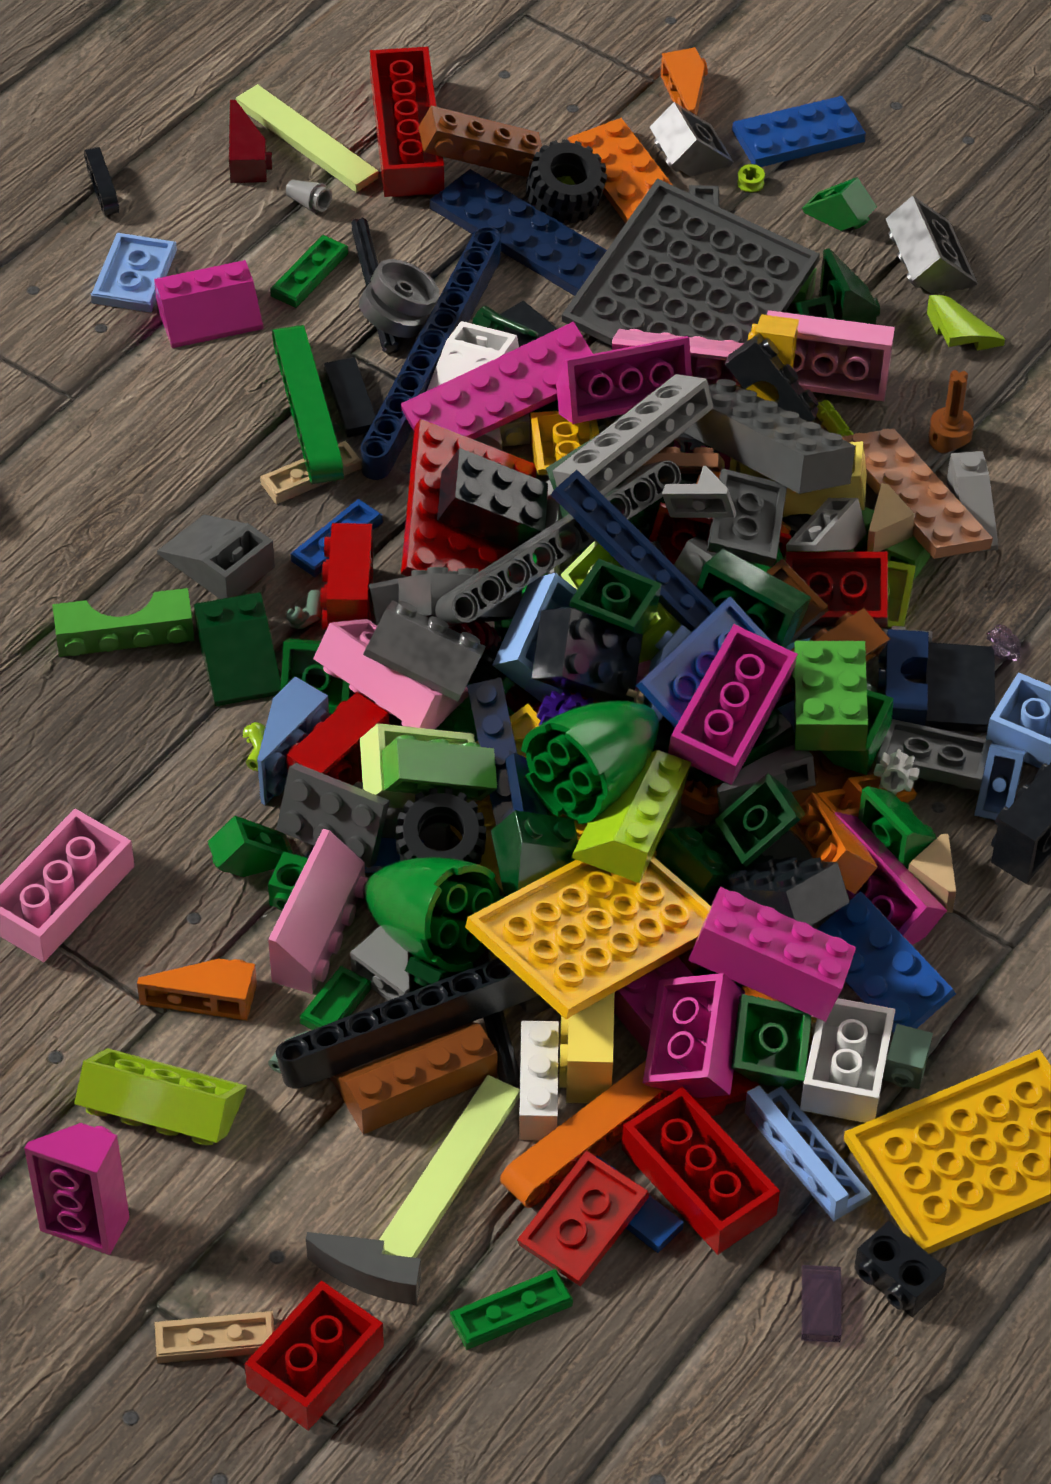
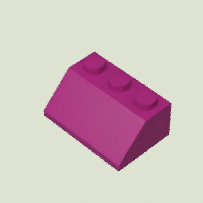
(208, 304)
(693, 1035)

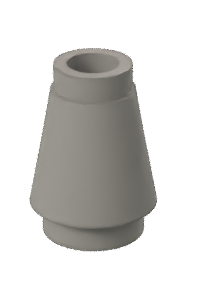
(310, 194)

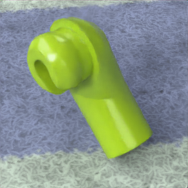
(255, 733)

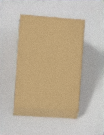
(890, 522)
(935, 871)

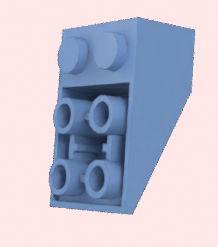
(290, 720)

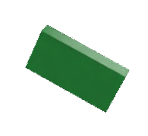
(336, 999)

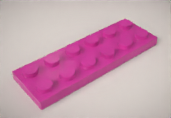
(500, 388)

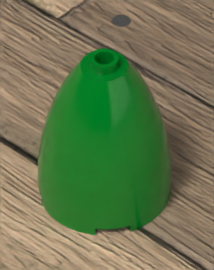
(589, 756)
(427, 907)

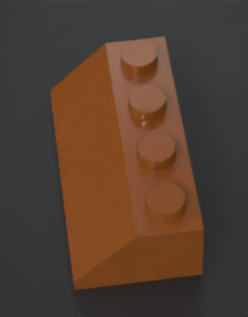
(417, 1076)

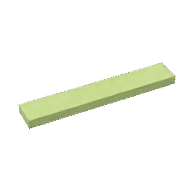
(307, 138)
(450, 1168)

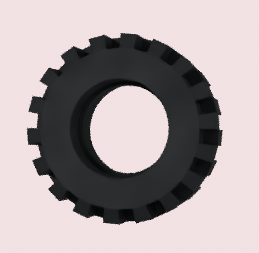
(560, 199)
(441, 809)

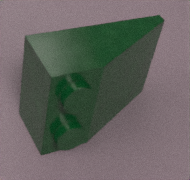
(237, 648)
(531, 847)

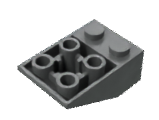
(221, 555)

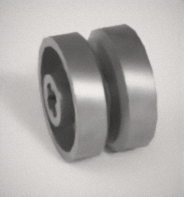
(399, 298)

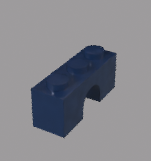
(905, 659)

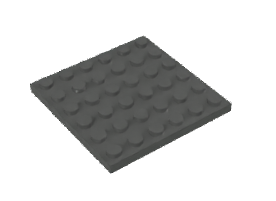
(689, 272)

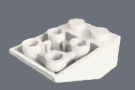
(470, 348)

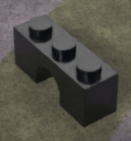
(759, 362)

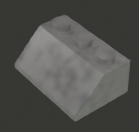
(929, 248)
(425, 649)

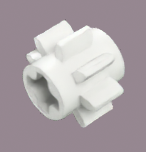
(896, 772)

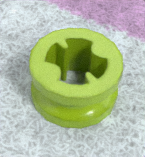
(753, 171)

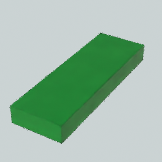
(309, 271)
(511, 1309)

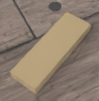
(294, 479)
(212, 1336)

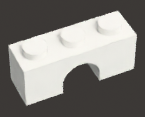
(538, 1079)

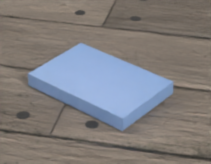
(131, 270)

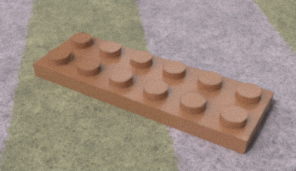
(940, 518)

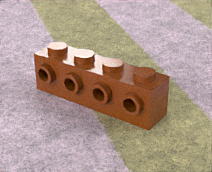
(479, 141)

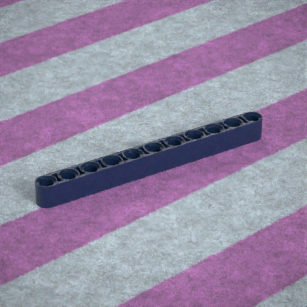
(455, 304)

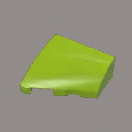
(960, 325)

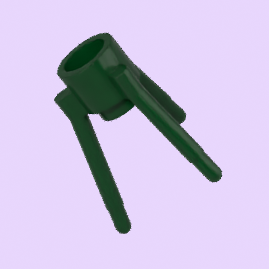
(489, 318)

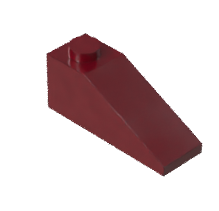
(246, 149)

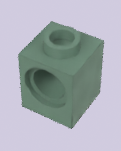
(908, 1056)

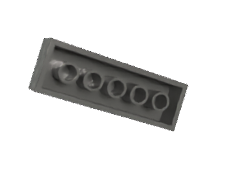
(773, 440)

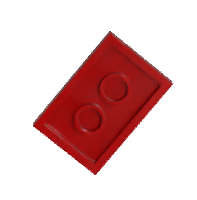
(583, 1218)

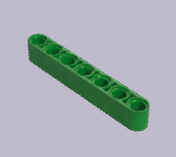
(307, 404)

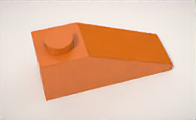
(684, 77)
(206, 988)

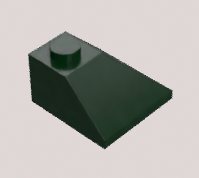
(847, 292)

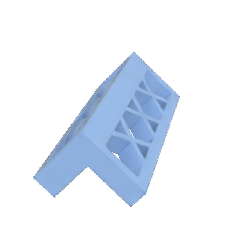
(805, 1158)

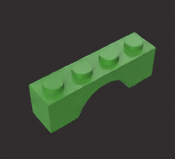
(160, 622)

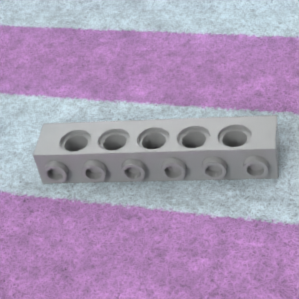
(639, 433)

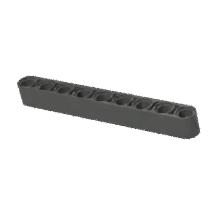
(547, 548)

